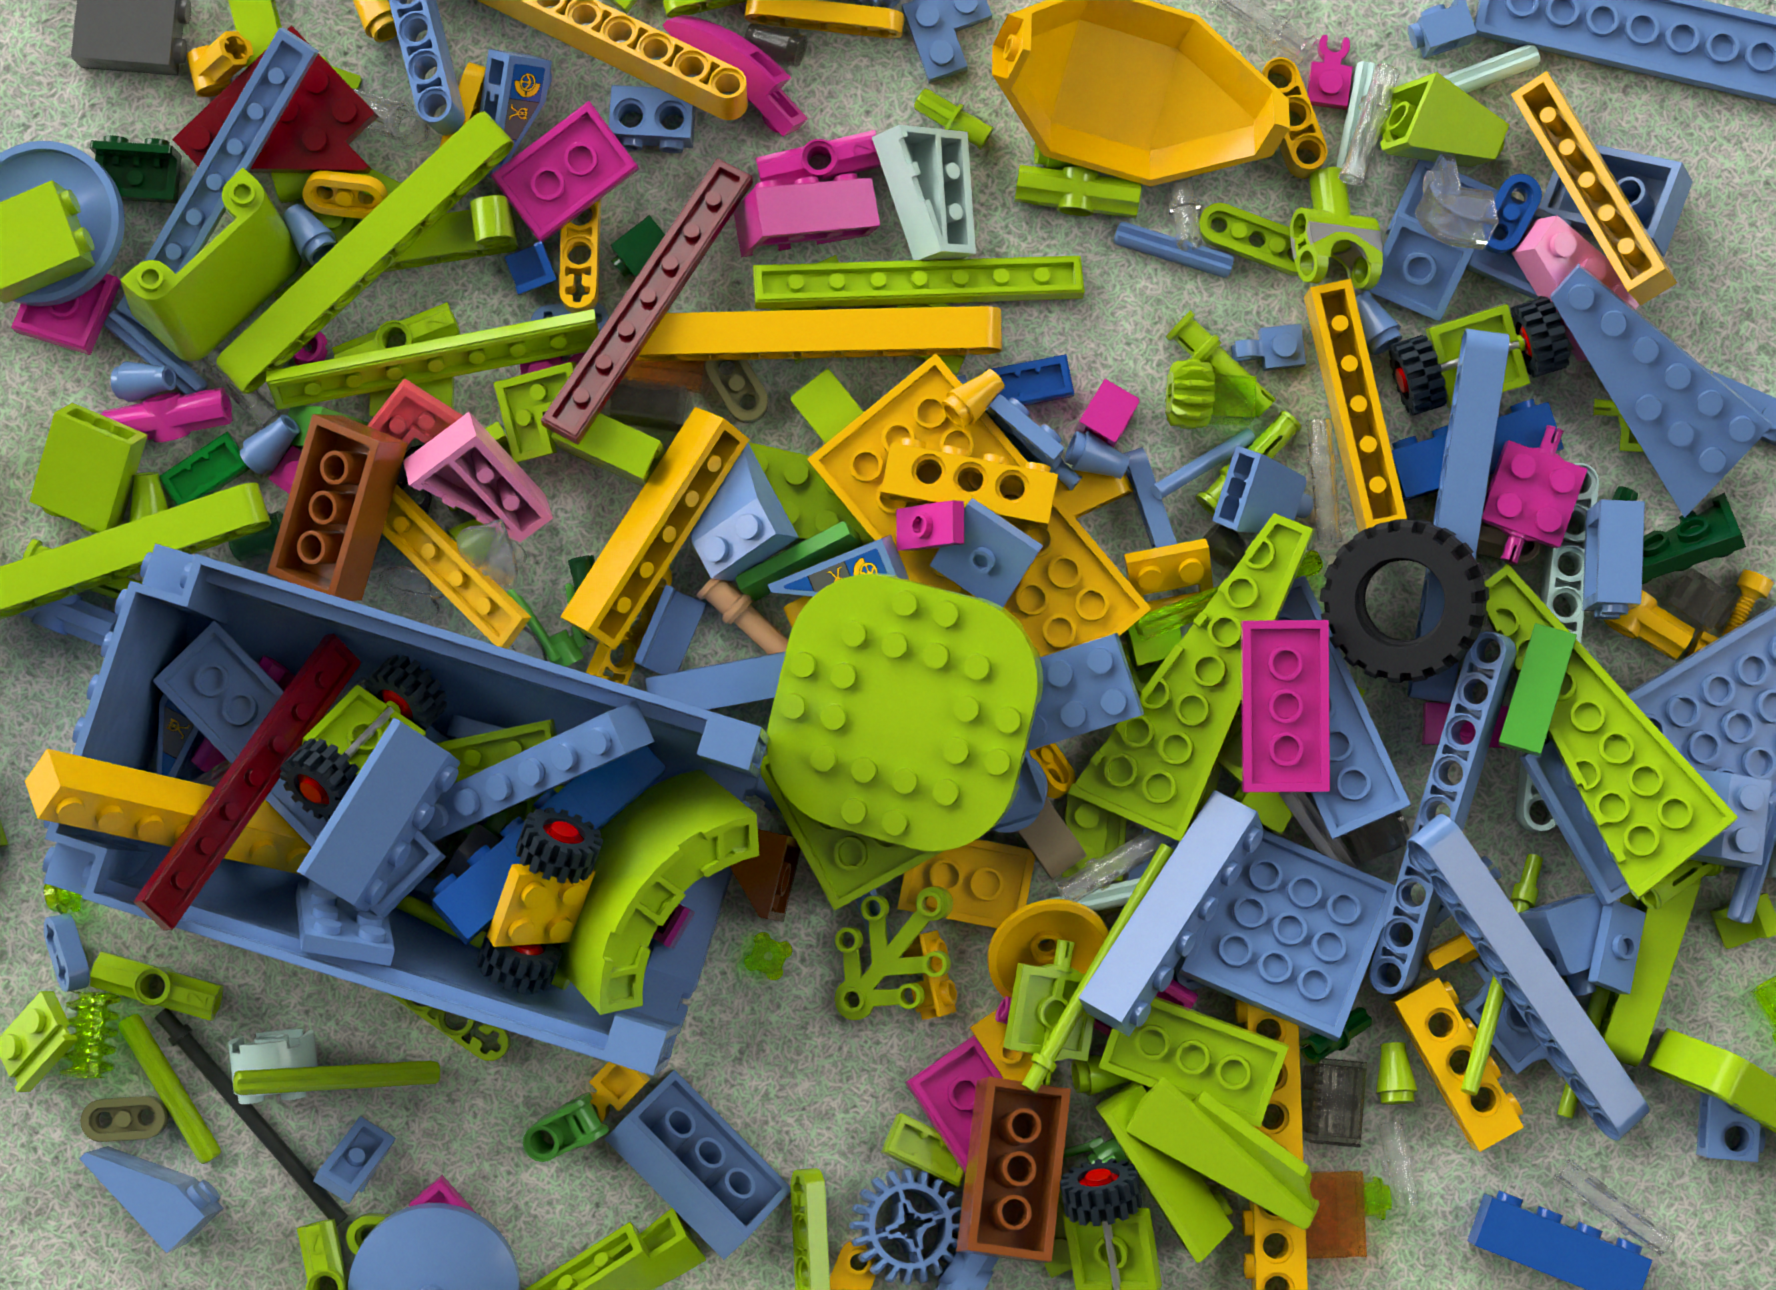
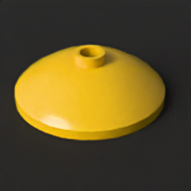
(1051, 919)

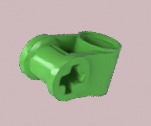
(570, 1126)

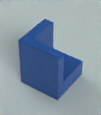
(531, 268)

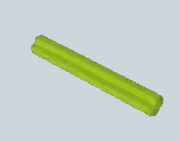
(169, 1088)

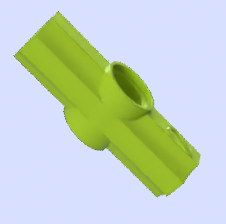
(1077, 191)
(424, 326)
(132, 980)
(322, 1254)

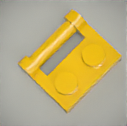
(1170, 569)

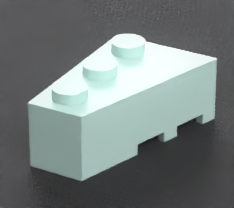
(930, 189)

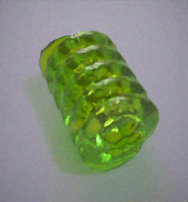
(91, 1034)

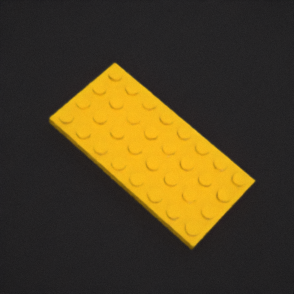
(1070, 587)

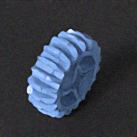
(871, 1237)

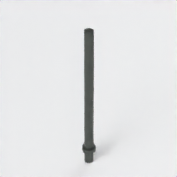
(181, 1036)

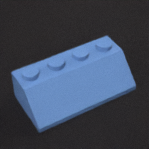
(380, 816)
(698, 1164)

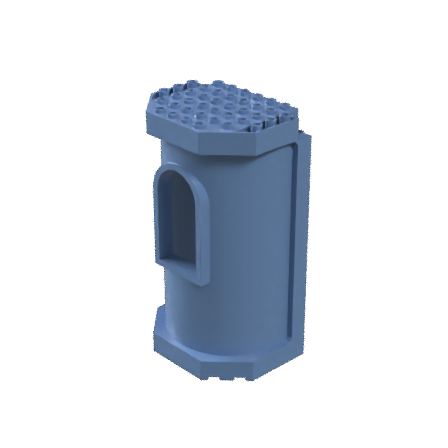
(482, 682)

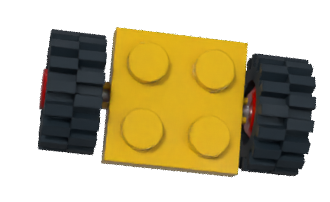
(540, 900)

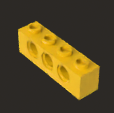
(1030, 509)
(1414, 1011)

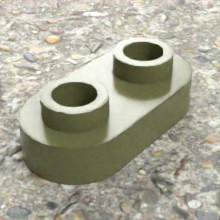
(737, 385)
(125, 1118)

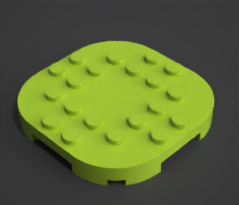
(904, 711)

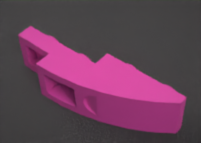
(762, 73)

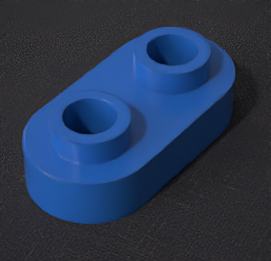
(1514, 217)

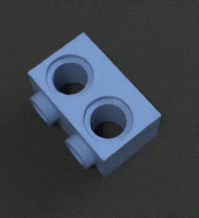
(654, 107)
(1715, 1120)

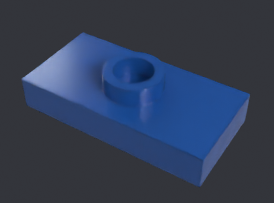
(1037, 380)

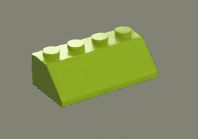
(1177, 1189)

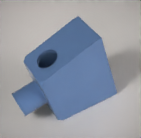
(1257, 490)
(1568, 936)

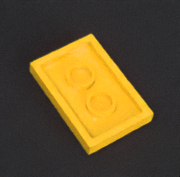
(982, 877)

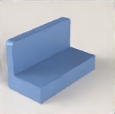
(670, 632)

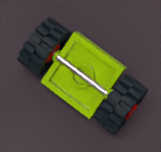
(1428, 366)
(345, 738)
(1107, 1228)

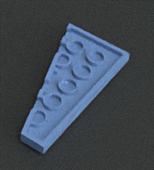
(1673, 405)

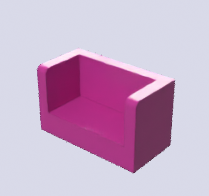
(1108, 413)

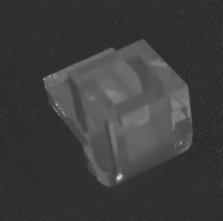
(1455, 213)

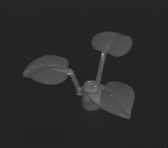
(483, 548)

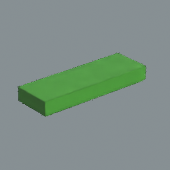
(813, 551)
(1537, 689)

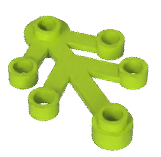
(887, 957)

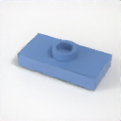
(1617, 947)

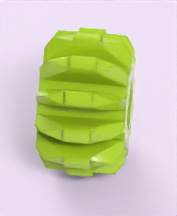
(1190, 394)

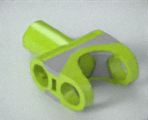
(1335, 233)

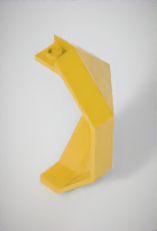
(1135, 90)

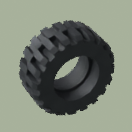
(1357, 634)

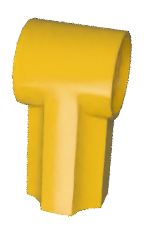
(216, 63)
(1654, 627)

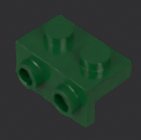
(141, 170)

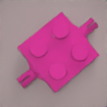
(1532, 494)

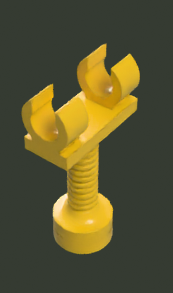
(1752, 588)

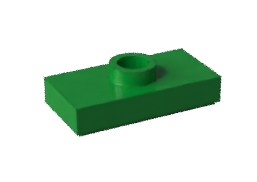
(204, 470)

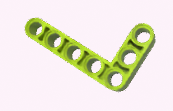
(1718, 1075)

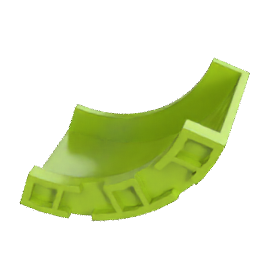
(643, 868)

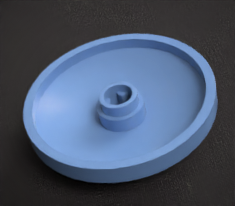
(98, 196)
(434, 1250)

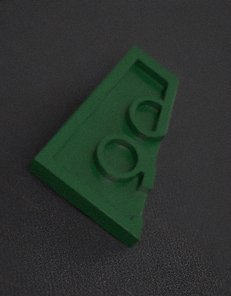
(1693, 541)

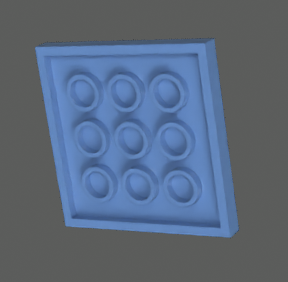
(1292, 935)

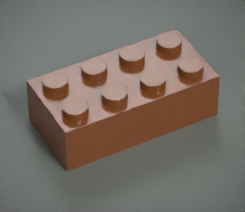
(337, 506)
(1013, 1170)

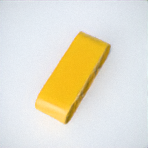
(1306, 135)

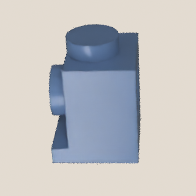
(1442, 29)

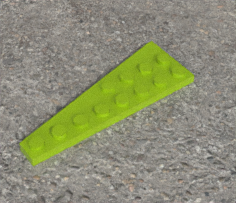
(1163, 760)
(1629, 775)

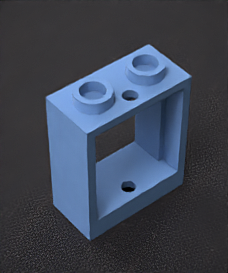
(1613, 558)

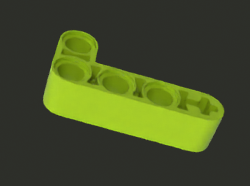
(464, 235)

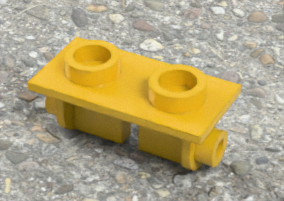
(939, 991)

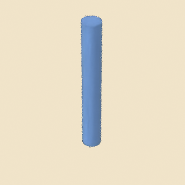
(1202, 464)

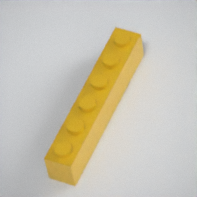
(1594, 189)
(1354, 404)
(655, 527)

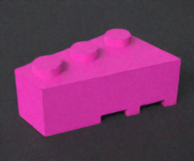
(806, 212)

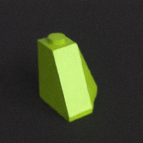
(1440, 118)

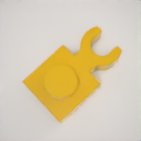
(616, 1087)

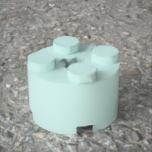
(273, 1051)

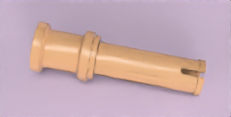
(738, 609)

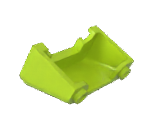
(223, 282)

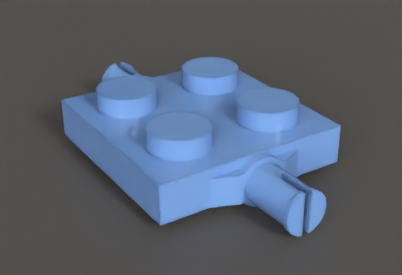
(1033, 442)
(1512, 1037)

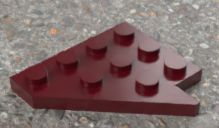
(309, 134)

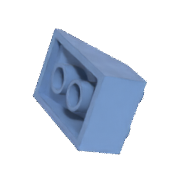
(1650, 183)
(741, 522)
(1744, 840)
(159, 1198)

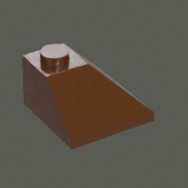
(770, 875)

